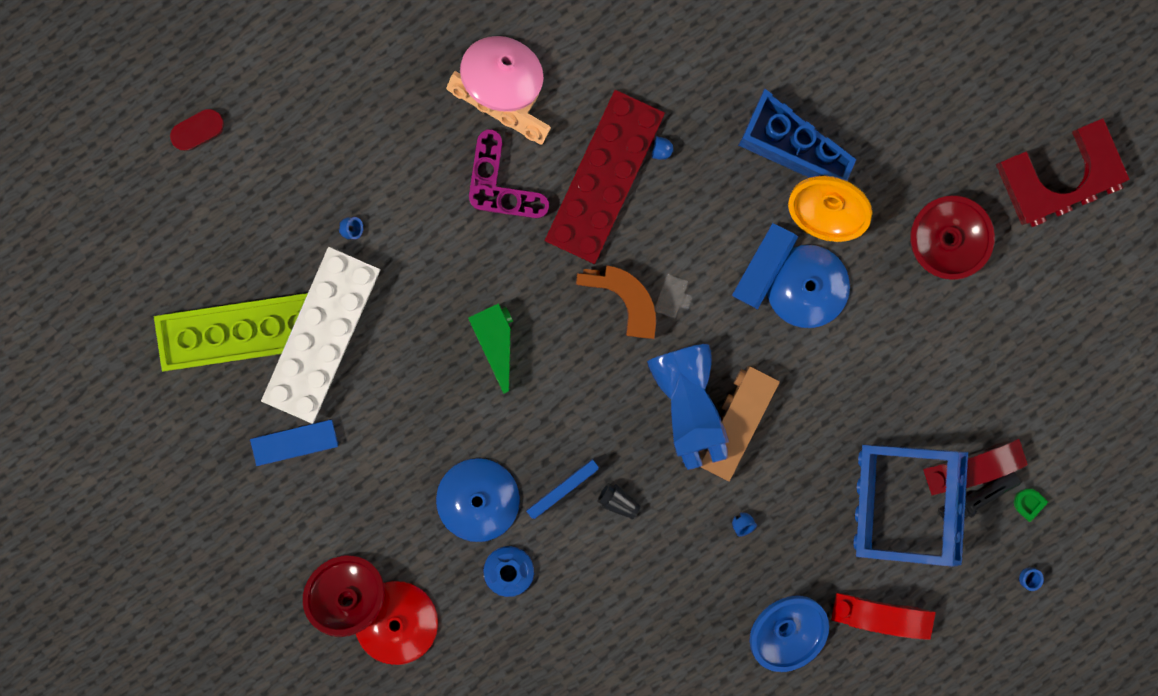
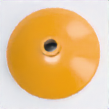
(830, 208)

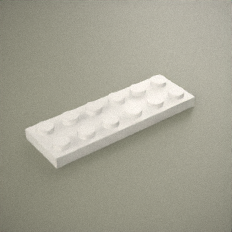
(320, 335)

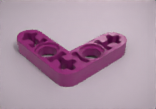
(489, 184)

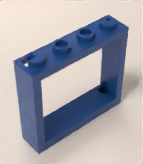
(954, 505)

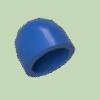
(662, 148)
(357, 228)
(744, 524)
(1034, 581)

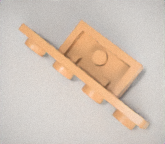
(518, 120)

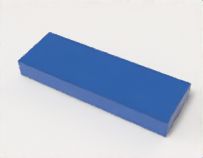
(765, 266)
(294, 442)
(562, 489)

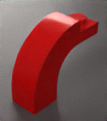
(883, 617)

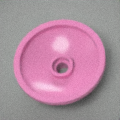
(497, 84)

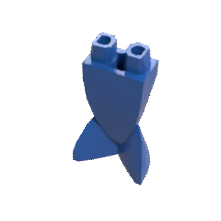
(694, 417)

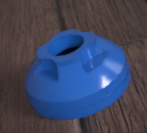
(508, 556)

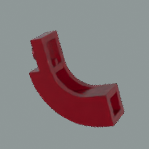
(981, 467)

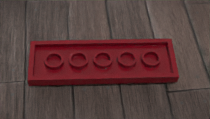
(604, 177)

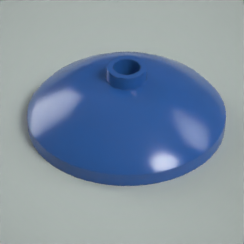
(804, 307)
(480, 479)
(796, 641)

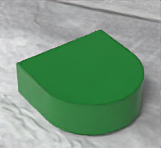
(1029, 503)

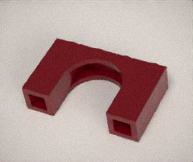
(1102, 172)

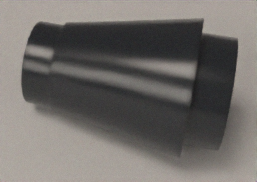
(618, 501)

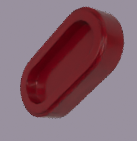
(196, 130)

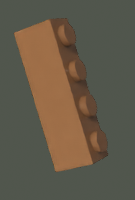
(741, 418)

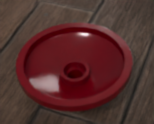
(971, 233)
(333, 586)

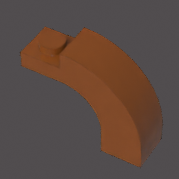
(638, 302)

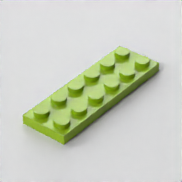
(226, 332)

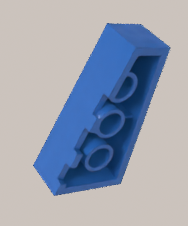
(792, 142)

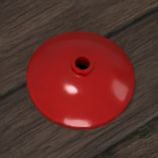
(417, 625)

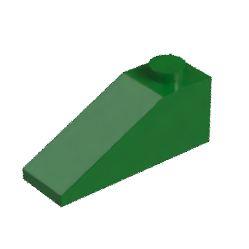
(494, 337)

